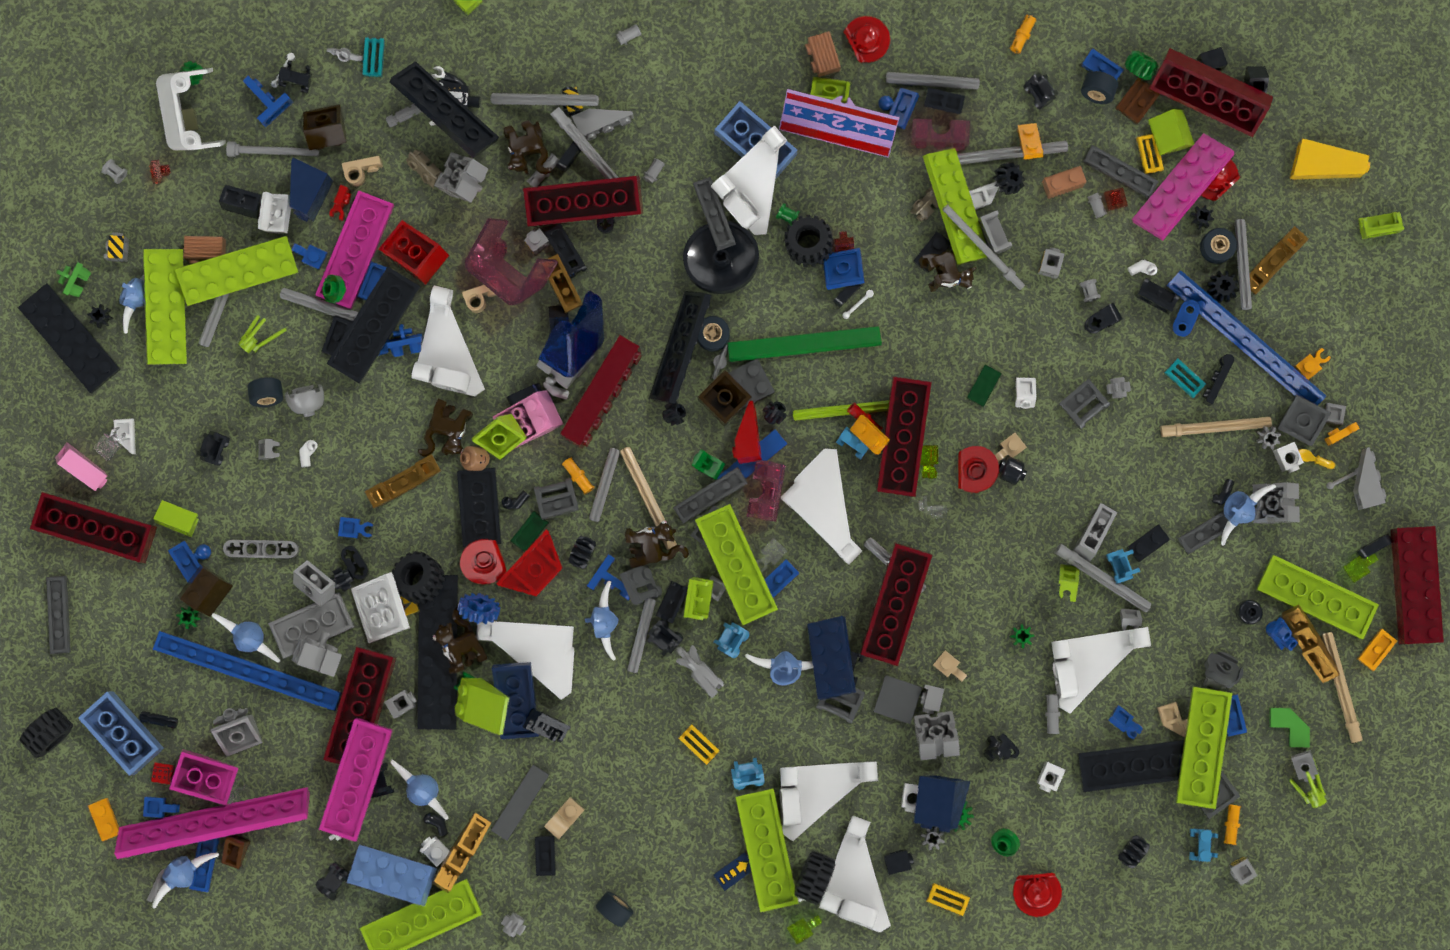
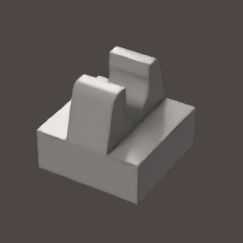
(265, 449)
(1130, 617)

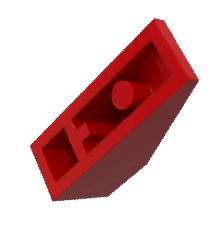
(747, 440)

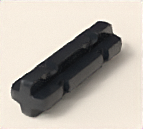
(158, 719)

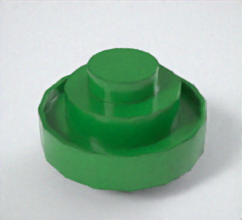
(333, 288)
(1005, 842)

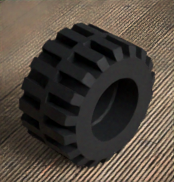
(805, 227)
(427, 586)
(46, 732)
(815, 877)

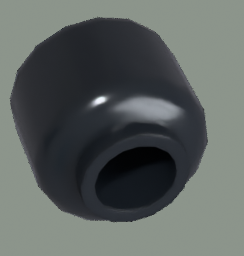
(1012, 470)
(1251, 606)

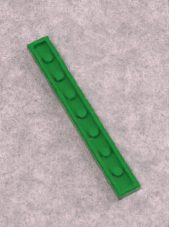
(804, 344)

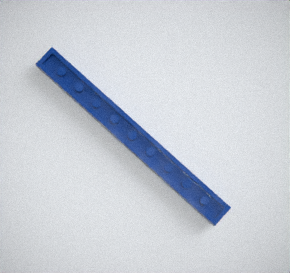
(1246, 339)
(247, 671)

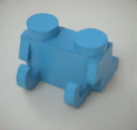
(853, 441)
(1121, 565)
(731, 639)
(747, 774)
(1204, 845)

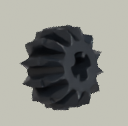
(1009, 178)
(1223, 278)
(582, 552)
(1133, 851)

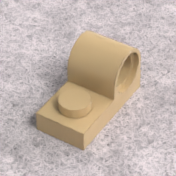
(370, 164)
(477, 293)
(564, 818)

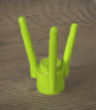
(248, 341)
(1316, 795)

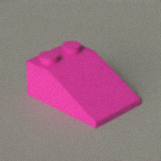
(203, 777)

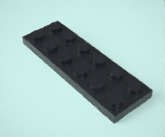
(444, 109)
(373, 325)
(69, 338)
(680, 347)
(1130, 765)

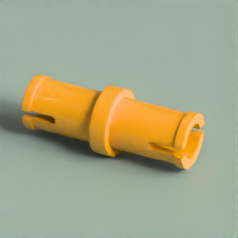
(1023, 34)
(578, 475)
(1232, 824)

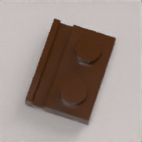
(1137, 101)

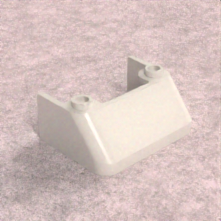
(168, 92)

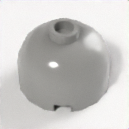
(305, 400)

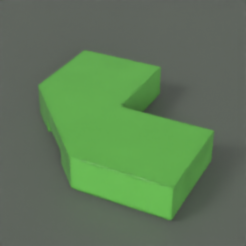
(1286, 718)

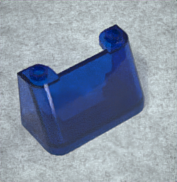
(576, 342)

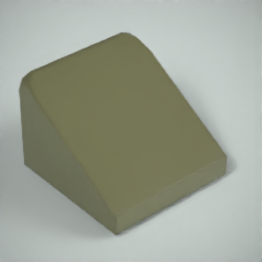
(190, 119)

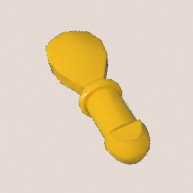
(1308, 456)

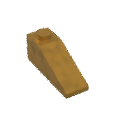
(564, 287)

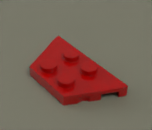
(534, 568)

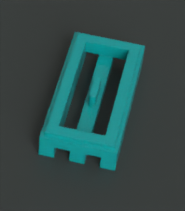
(374, 41)
(1173, 367)

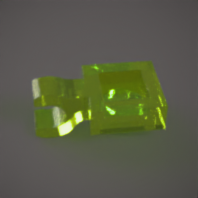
(928, 460)
(1358, 568)
(802, 930)

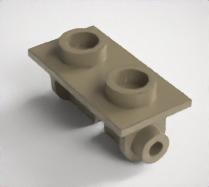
(418, 162)
(922, 206)

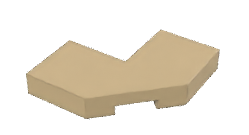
(1172, 719)

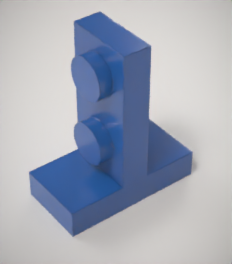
(273, 109)
(603, 574)

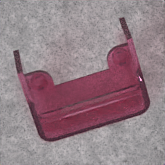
(488, 266)

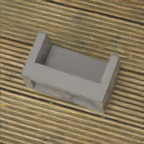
(994, 233)

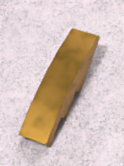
(1311, 644)
(461, 852)

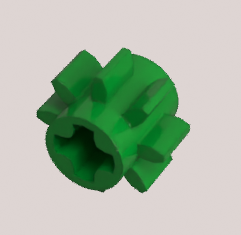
(189, 66)
(194, 618)
(1025, 640)

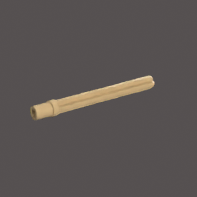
(1217, 426)
(644, 490)
(1342, 690)

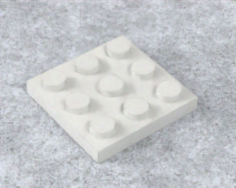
(380, 608)

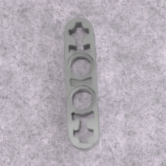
(261, 549)

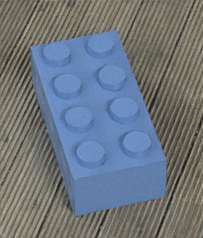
(744, 129)
(121, 733)
(391, 875)

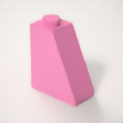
(81, 467)

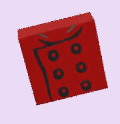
(162, 773)

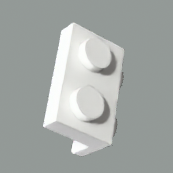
(274, 213)

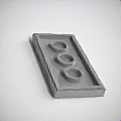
(310, 623)

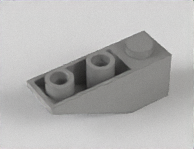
(598, 120)
(1367, 483)

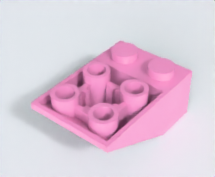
(534, 415)

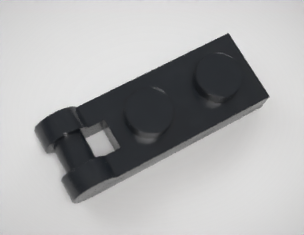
(565, 249)
(1218, 379)

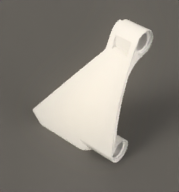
(751, 183)
(443, 353)
(820, 502)
(544, 646)
(1087, 660)
(814, 789)
(853, 885)

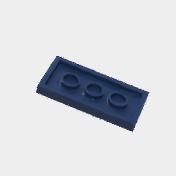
(831, 658)
(517, 683)

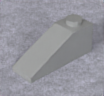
(1095, 532)

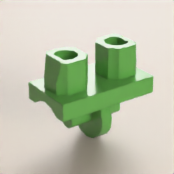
(70, 287)

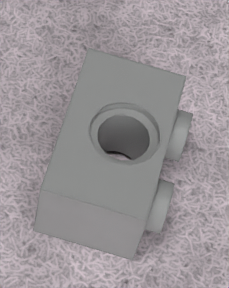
(313, 583)

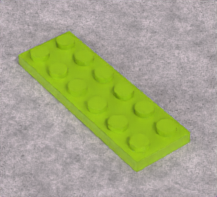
(952, 190)
(236, 270)
(164, 307)
(736, 564)
(1317, 597)
(1204, 747)
(766, 850)
(420, 923)

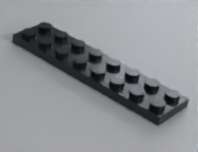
(435, 683)

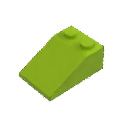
(481, 705)

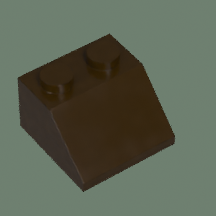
(324, 127)
(724, 398)
(205, 591)

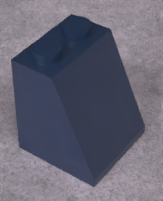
(307, 189)
(940, 802)

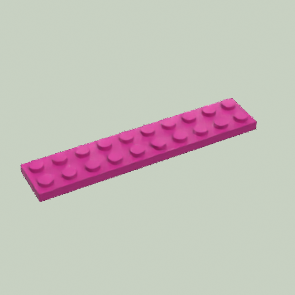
(212, 823)

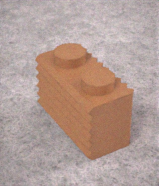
(823, 54)
(1064, 182)
(203, 248)

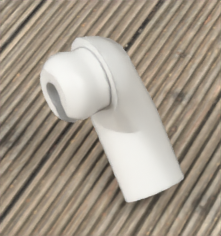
(1143, 266)
(553, 390)
(306, 451)

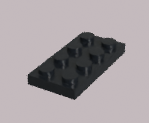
(479, 505)

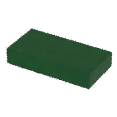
(984, 385)
(529, 531)

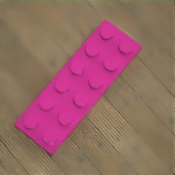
(1183, 186)
(357, 245)
(355, 779)

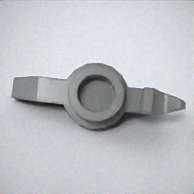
(344, 54)
(720, 362)
(230, 715)
(157, 885)

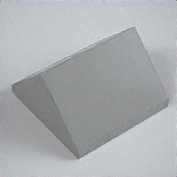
(237, 735)

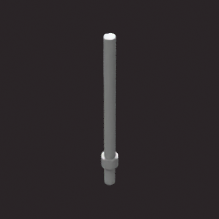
(1008, 273)

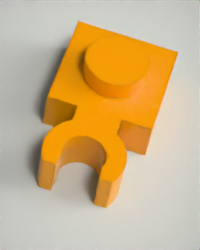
(1310, 366)
(1336, 434)

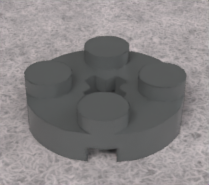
(1230, 675)

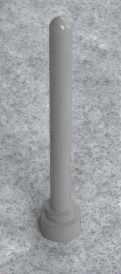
(235, 149)

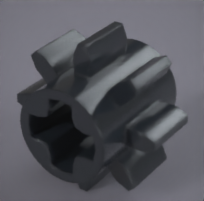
(1203, 211)
(102, 320)
(774, 412)
(674, 413)
(342, 579)

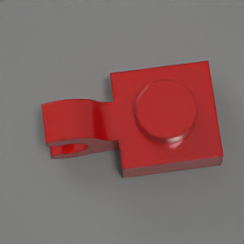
(343, 197)

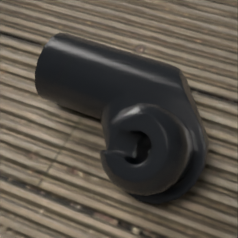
(1225, 492)
(515, 503)
(438, 821)

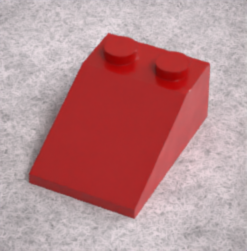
(414, 252)

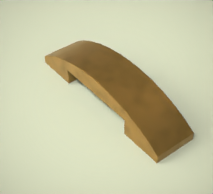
(1276, 259)
(403, 481)

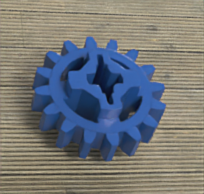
(478, 608)

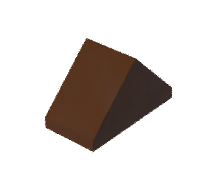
(234, 851)

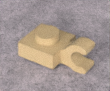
(1011, 446)
(948, 664)

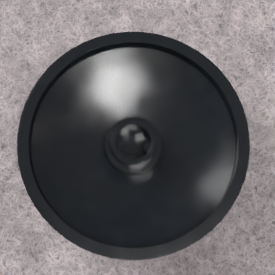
(723, 269)

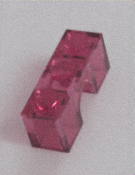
(923, 134)
(771, 477)

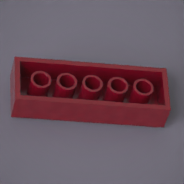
(1211, 92)
(583, 201)
(601, 392)
(906, 431)
(93, 527)
(1417, 585)
(896, 604)
(361, 697)

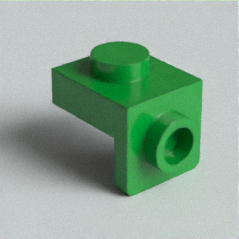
(708, 464)

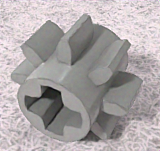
(1118, 387)
(1264, 435)
(938, 839)
(513, 924)

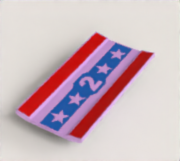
(838, 122)

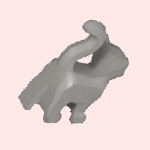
(699, 670)

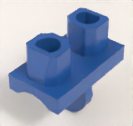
(413, 340)
(1281, 634)

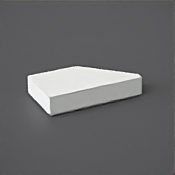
(983, 196)
(126, 426)

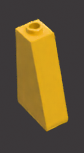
(1324, 161)

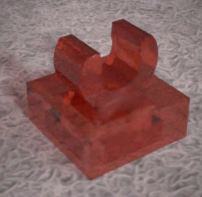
(158, 171)
(1115, 199)
(843, 242)

